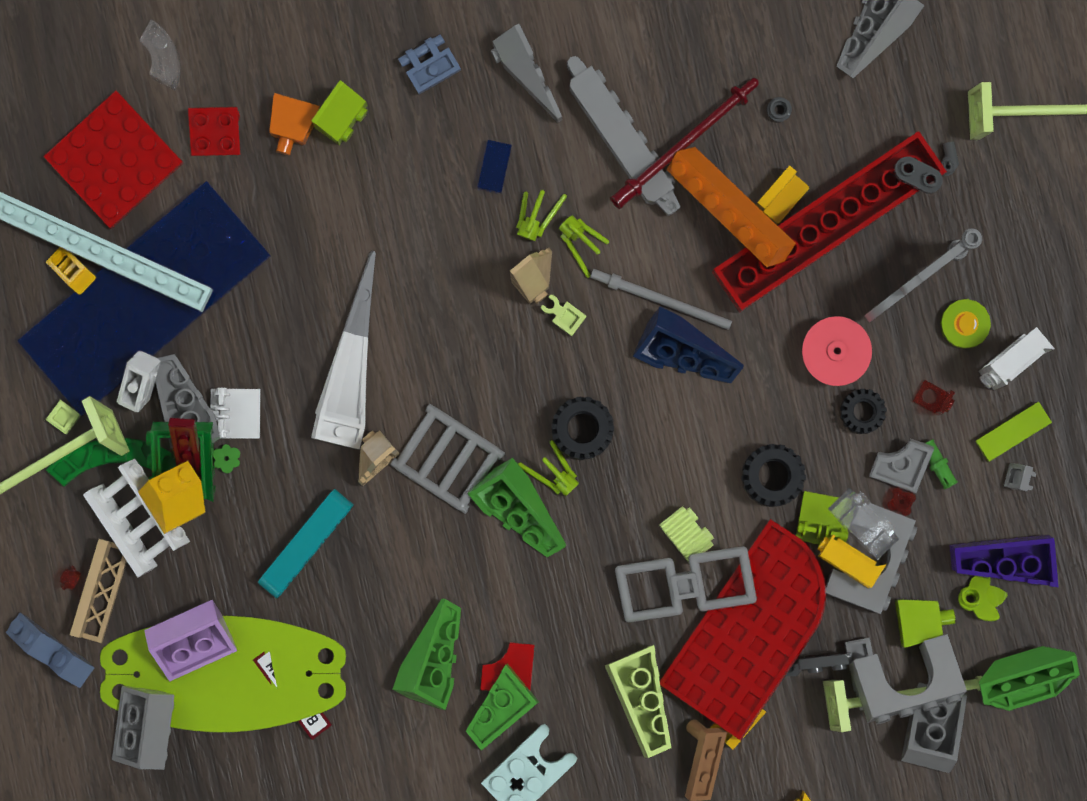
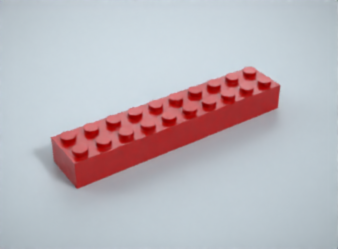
(827, 223)

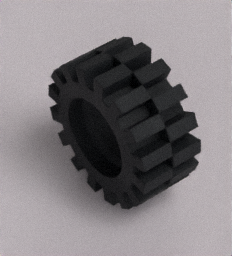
(875, 402)

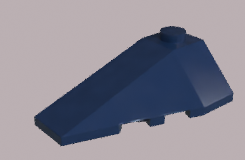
(679, 345)

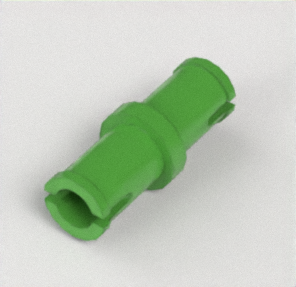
(940, 467)

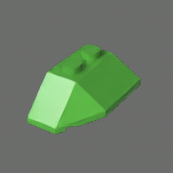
(1028, 677)

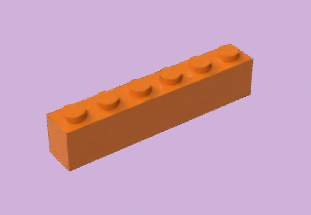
(731, 206)

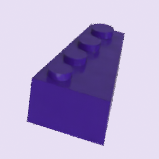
(1015, 559)

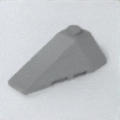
(875, 30)
(517, 59)
(180, 397)

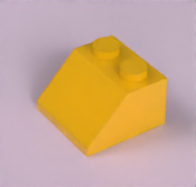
(174, 497)

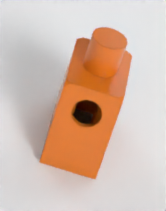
(291, 122)

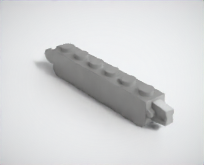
(619, 134)

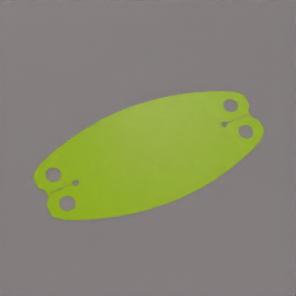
(233, 690)

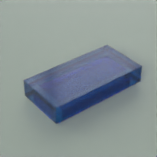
(494, 166)

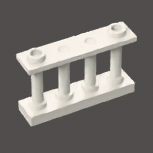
(120, 529)

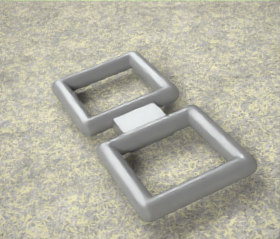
(686, 584)

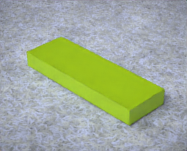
(1013, 431)

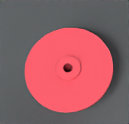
(837, 351)

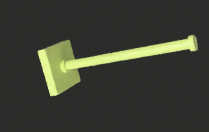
(982, 111)
(104, 428)
(839, 705)

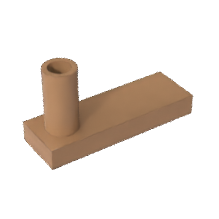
(705, 761)

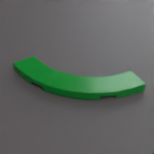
(96, 454)

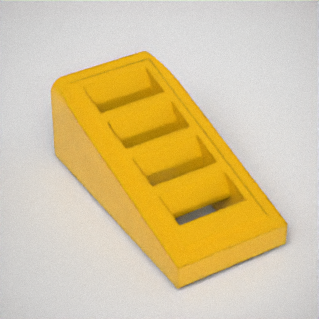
(71, 270)

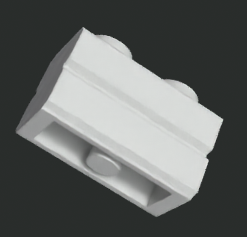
(138, 381)

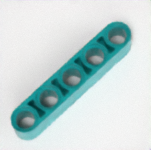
(305, 543)

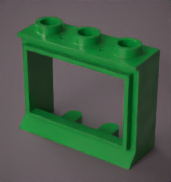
(204, 431)

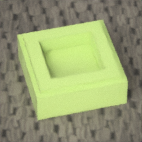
(63, 417)

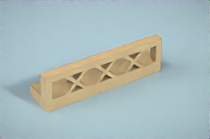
(90, 592)

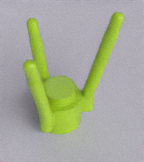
(530, 227)
(573, 230)
(564, 481)

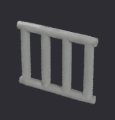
(453, 427)

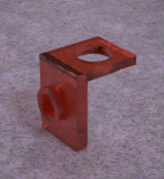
(943, 401)

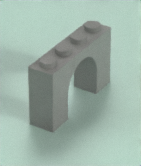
(876, 598)
(882, 702)

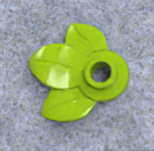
(985, 597)

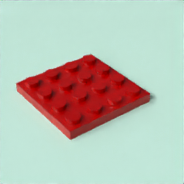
(113, 159)

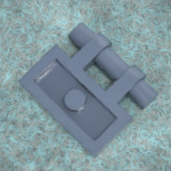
(433, 70)

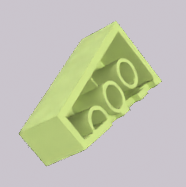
(642, 700)

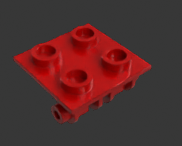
(214, 131)

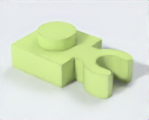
(566, 317)

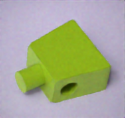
(921, 620)

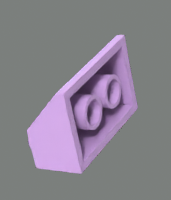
(190, 640)

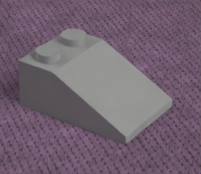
(935, 735)

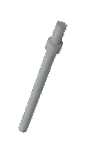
(614, 281)

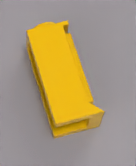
(850, 561)

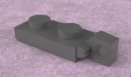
(815, 663)

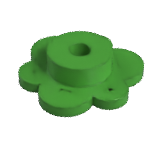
(220, 454)

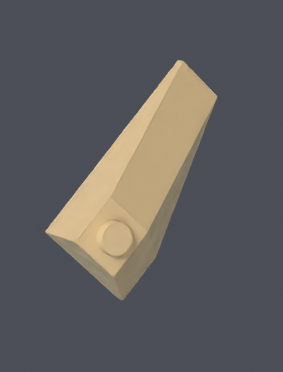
(533, 276)
(374, 456)

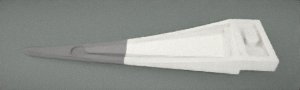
(343, 398)

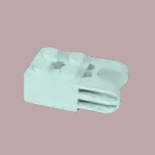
(528, 765)

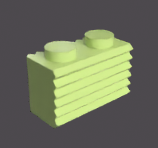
(686, 533)

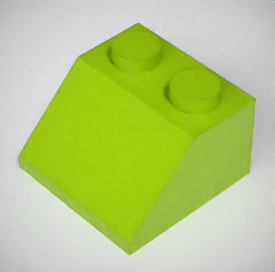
(340, 113)

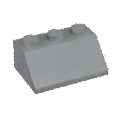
(143, 728)

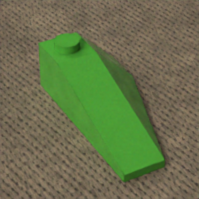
(515, 502)
(428, 665)

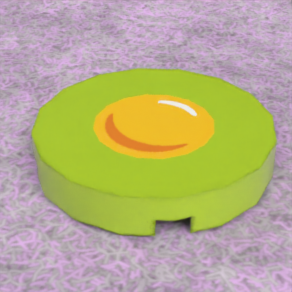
(965, 323)

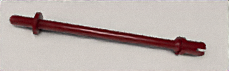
(634, 186)

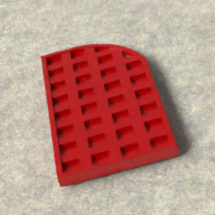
(747, 649)

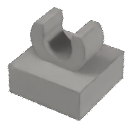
(1019, 477)

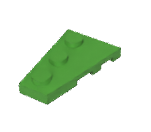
(503, 706)

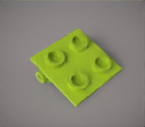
(817, 521)

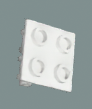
(237, 412)

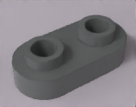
(918, 176)

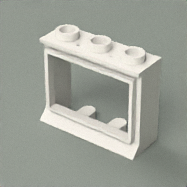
(1014, 359)

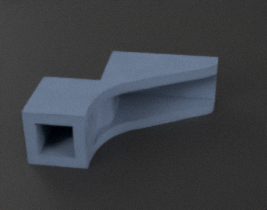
(48, 650)

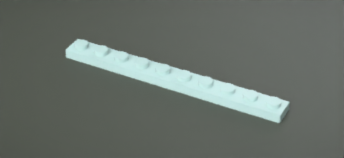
(104, 253)

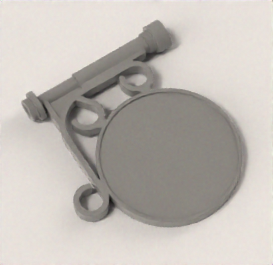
(956, 250)

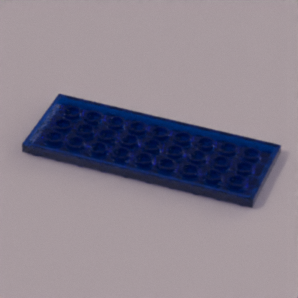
(96, 333)

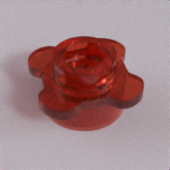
(908, 499)
(69, 578)

